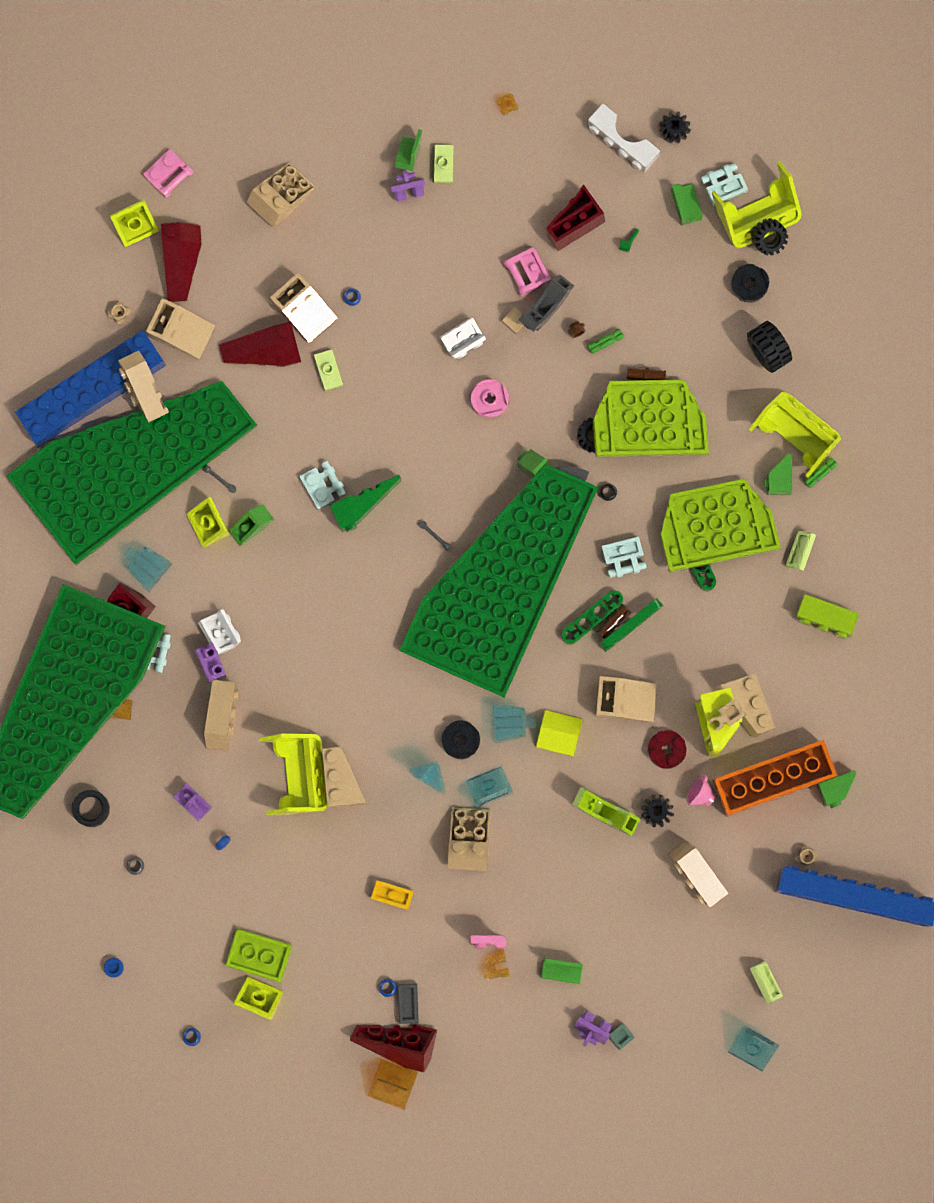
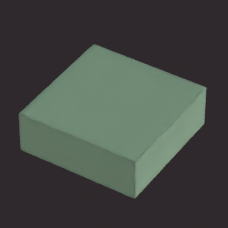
(621, 1036)

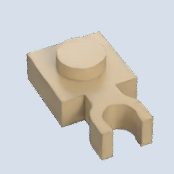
(730, 713)

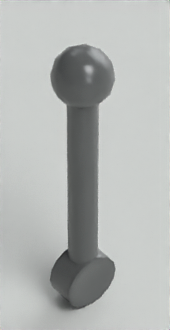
(207, 469)
(423, 525)

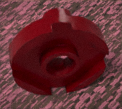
(676, 743)

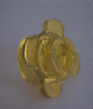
(507, 99)

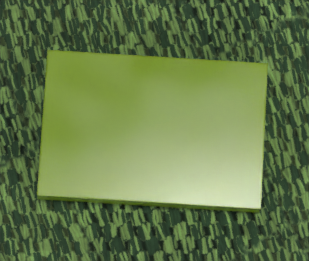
(258, 955)

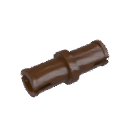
(645, 374)
(613, 621)

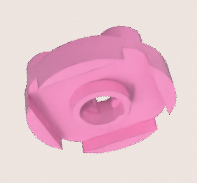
(496, 390)

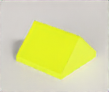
(134, 223)
(207, 522)
(559, 733)
(258, 998)

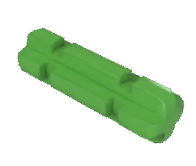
(605, 341)
(821, 472)

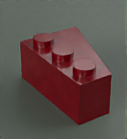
(575, 220)

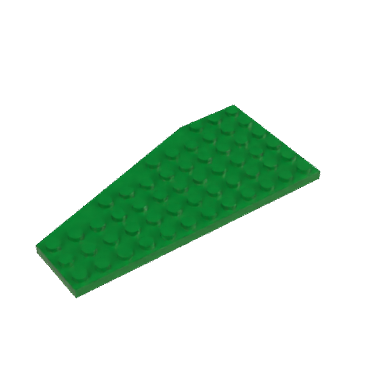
(118, 470)
(496, 592)
(73, 684)

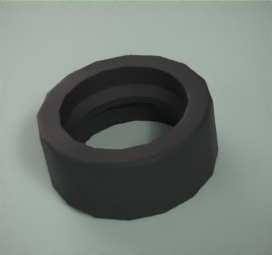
(76, 805)

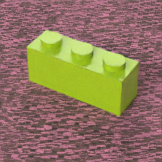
(827, 616)

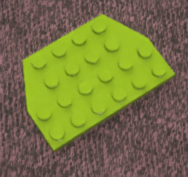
(649, 420)
(716, 526)

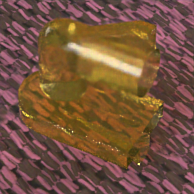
(490, 962)

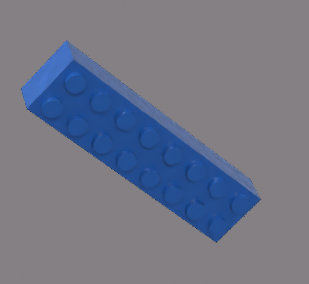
(84, 391)
(856, 897)

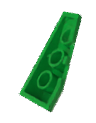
(353, 509)

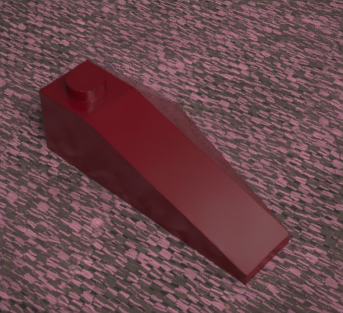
(180, 252)
(265, 347)
(131, 600)
(404, 1046)

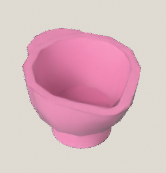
(700, 792)

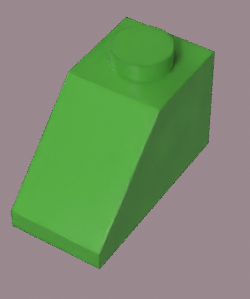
(531, 462)
(780, 478)
(251, 524)
(836, 789)

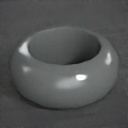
(141, 867)

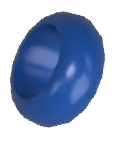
(352, 291)
(222, 842)
(394, 989)
(198, 1037)

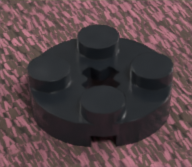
(755, 274)
(453, 748)

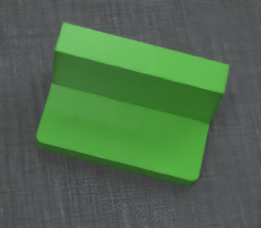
(408, 152)
(686, 203)
(562, 971)

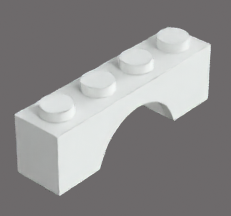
(641, 153)

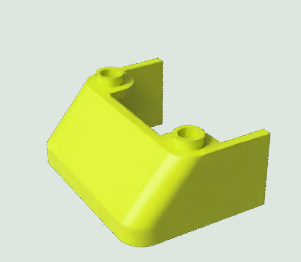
(779, 205)
(800, 428)
(707, 710)
(304, 773)

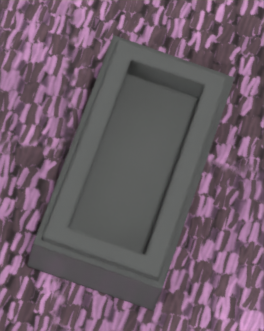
(408, 1003)

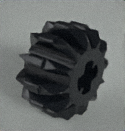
(673, 120)
(650, 811)

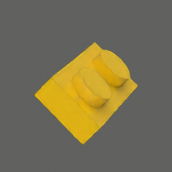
(392, 895)

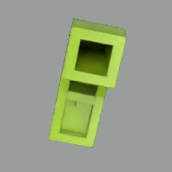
(606, 812)

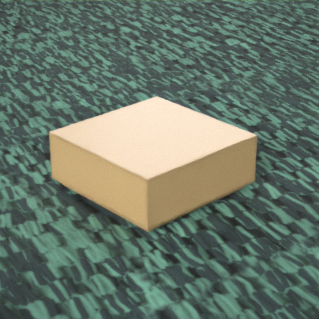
(512, 320)

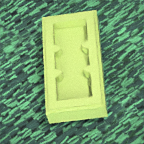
(443, 164)
(328, 370)
(800, 550)
(766, 982)

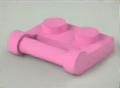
(163, 169)
(533, 268)
(483, 941)

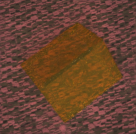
(392, 1084)

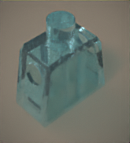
(146, 566)
(511, 723)

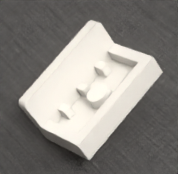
(462, 338)
(220, 631)

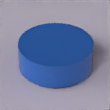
(113, 967)

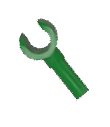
(626, 245)

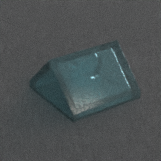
(430, 775)
(489, 787)
(753, 1048)

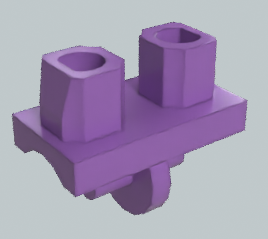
(416, 185)
(210, 662)
(192, 802)
(591, 1032)

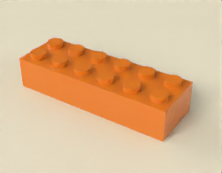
(774, 778)

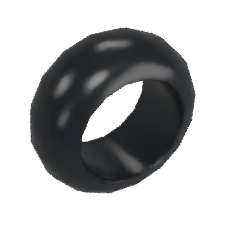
(608, 498)

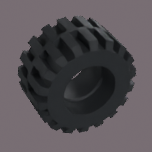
(769, 346)

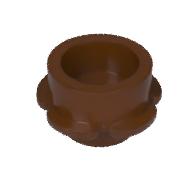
(576, 329)

